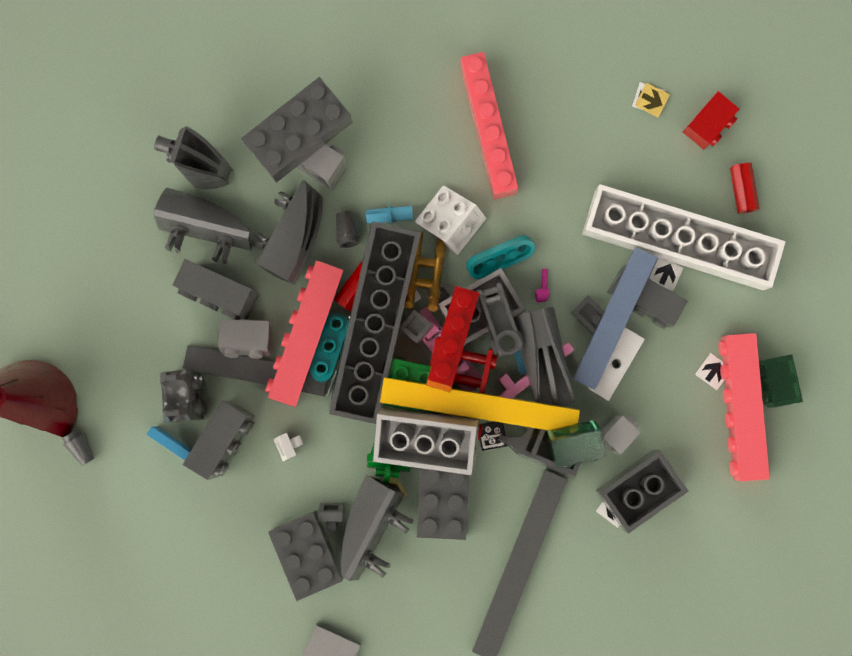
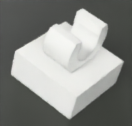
(286, 446)

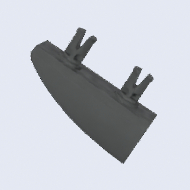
(195, 159)
(200, 219)
(294, 235)
(545, 357)
(367, 522)

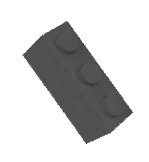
(656, 302)

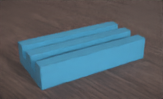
(169, 442)

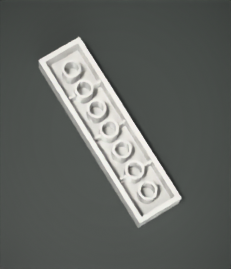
(684, 237)

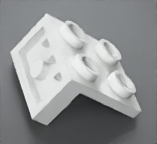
(451, 219)

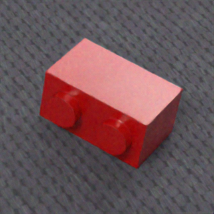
(711, 120)

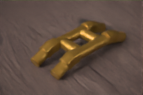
(434, 284)

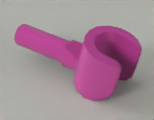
(543, 294)

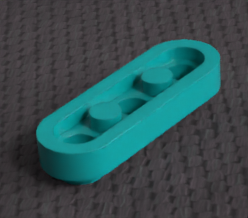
(509, 255)
(329, 357)

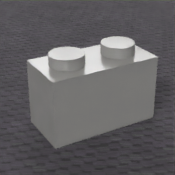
(244, 338)
(619, 433)

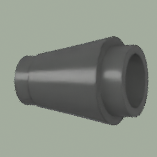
(346, 232)
(78, 446)

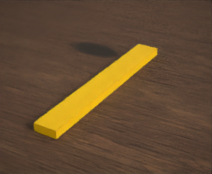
(477, 405)

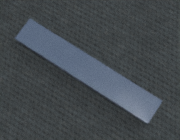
(615, 318)

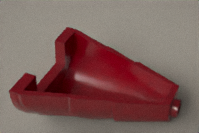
(38, 397)

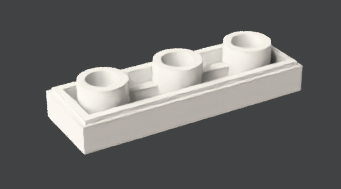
(624, 353)

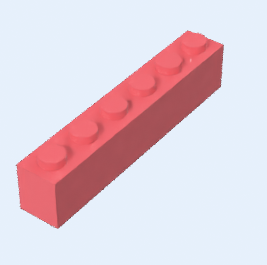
(488, 125)
(305, 333)
(744, 407)

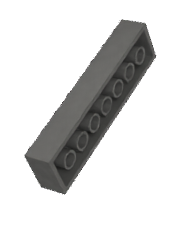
(374, 322)

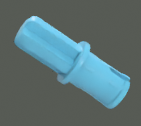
(389, 214)

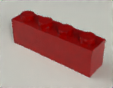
(452, 339)

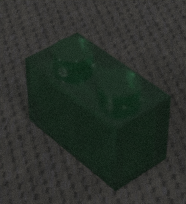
(779, 381)
(576, 444)

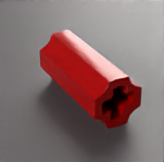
(744, 188)
(347, 293)

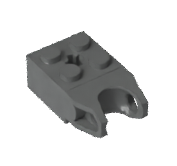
(182, 396)
(536, 447)

